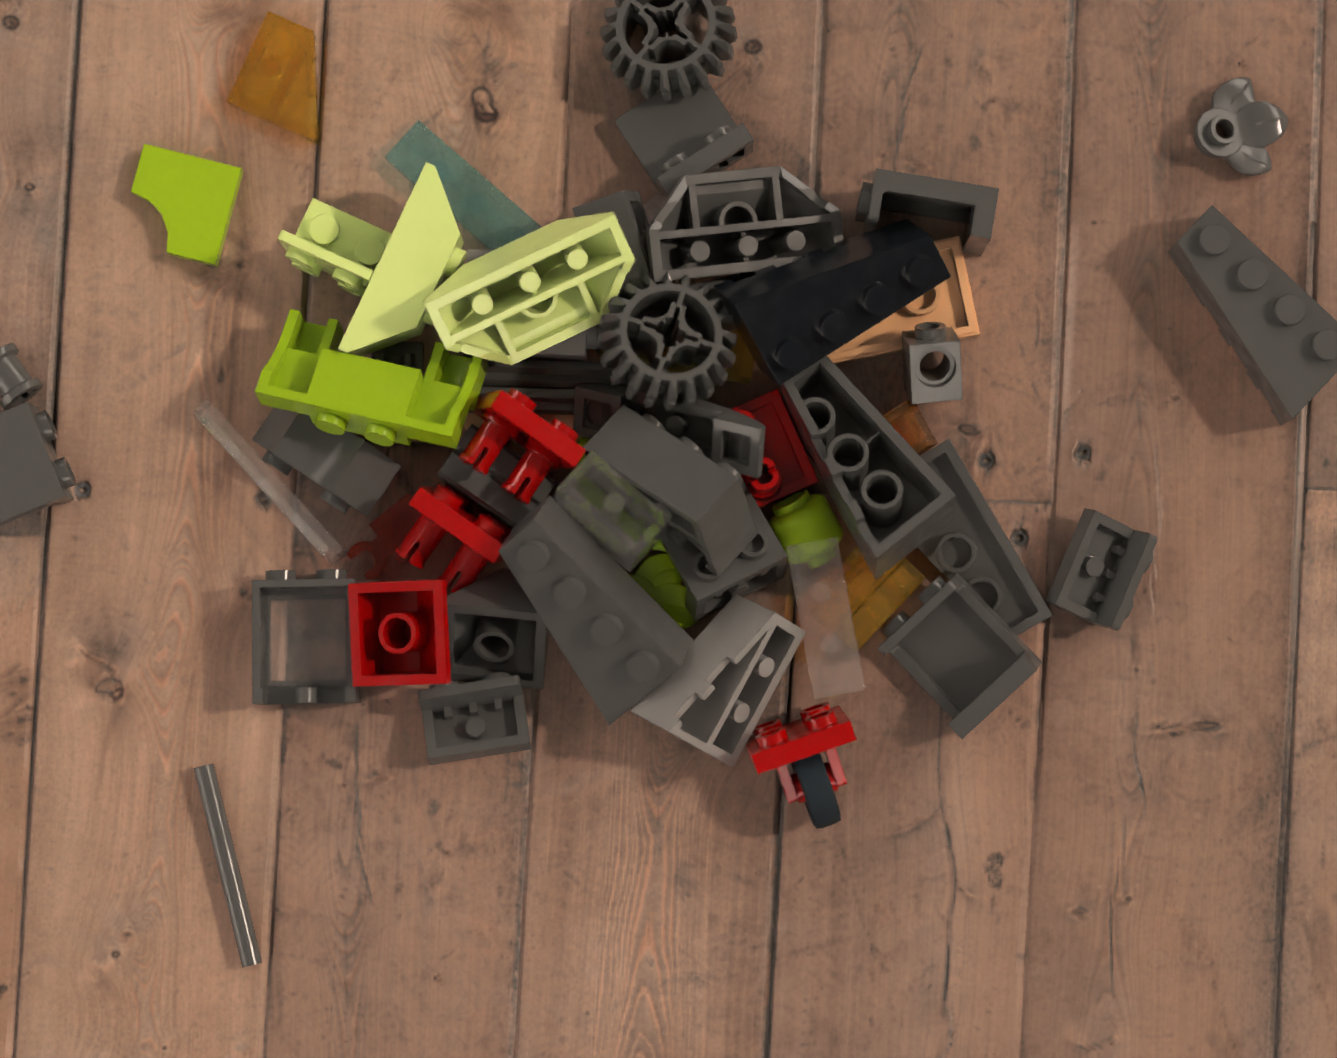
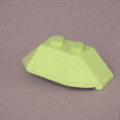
(413, 265)
(533, 290)

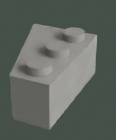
(724, 680)

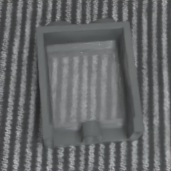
(302, 639)

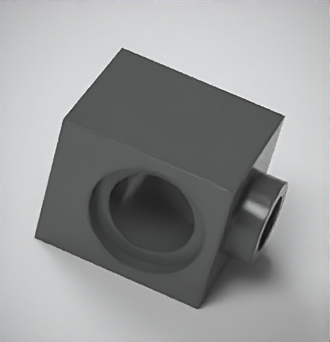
(938, 383)

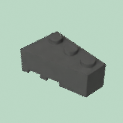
(683, 483)

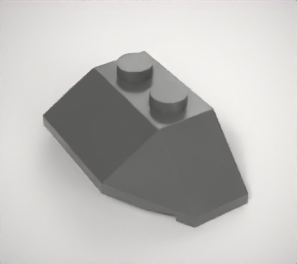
(738, 224)

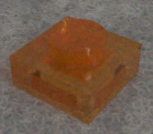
(911, 426)

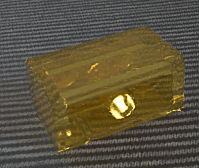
(877, 599)

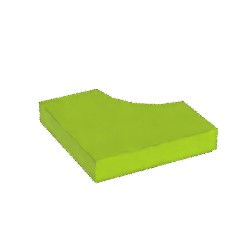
(193, 199)

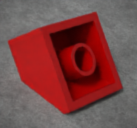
(399, 632)

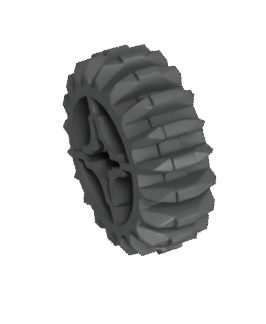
(651, 65)
(686, 346)

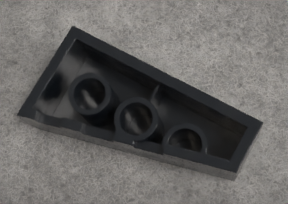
(830, 296)

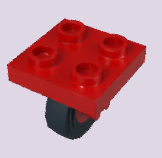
(801, 744)

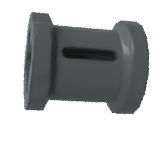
(15, 381)

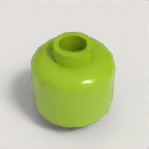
(804, 519)

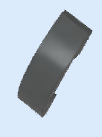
(713, 428)

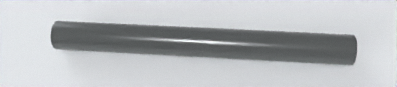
(228, 865)

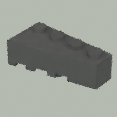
(869, 469)

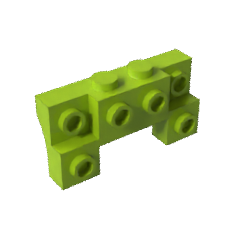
(368, 394)

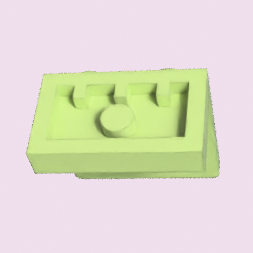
(336, 245)

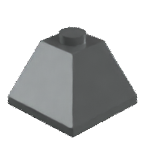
(496, 631)

